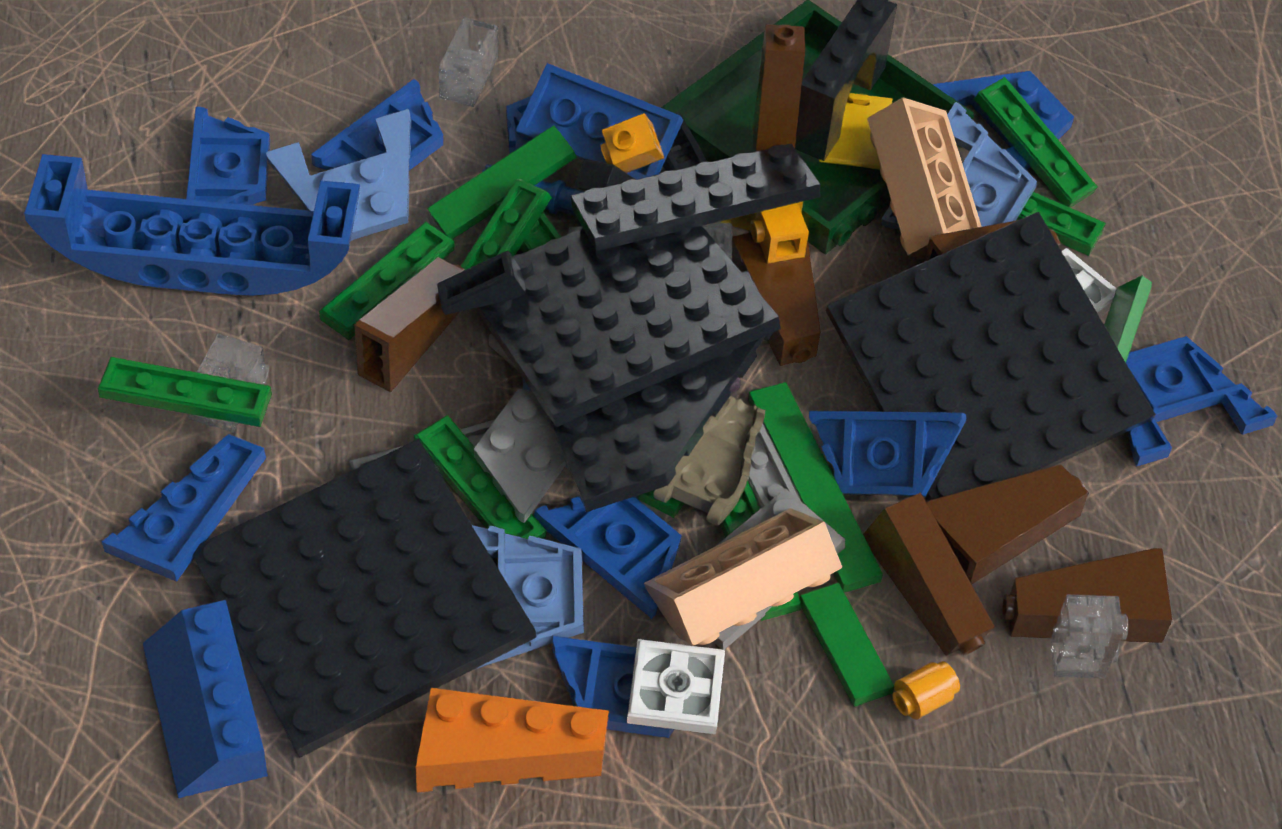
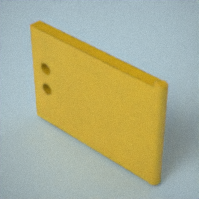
(854, 144)

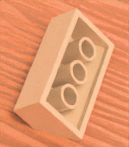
(922, 173)
(745, 576)

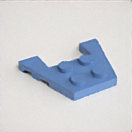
(994, 177)
(382, 178)
(544, 581)

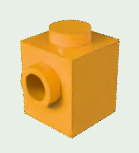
(631, 144)
(781, 233)

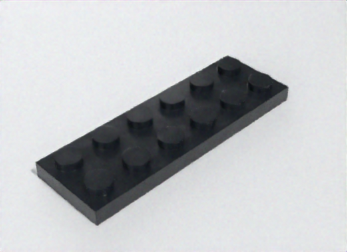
(694, 196)

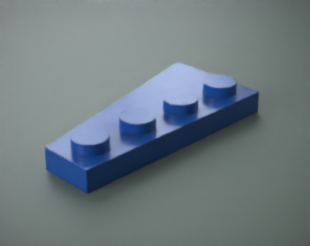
(188, 510)

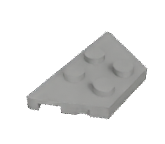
(521, 453)

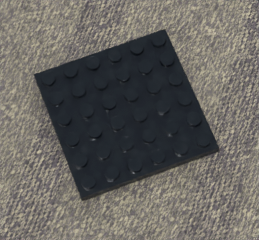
(623, 317)
(1001, 339)
(361, 596)

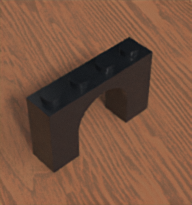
(851, 57)

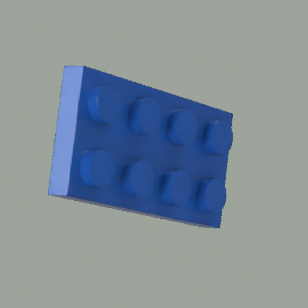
(584, 108)

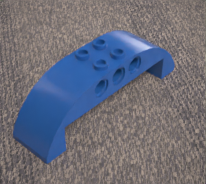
(188, 240)

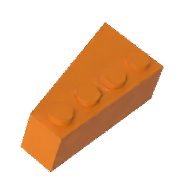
(505, 740)

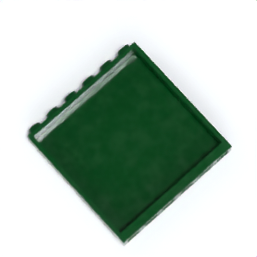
(722, 112)

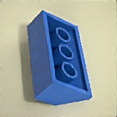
(204, 701)

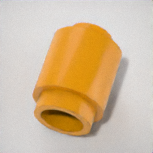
(925, 689)

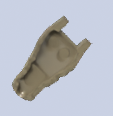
(719, 463)

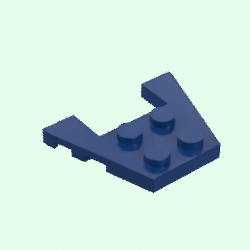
(1037, 96)
(1180, 380)

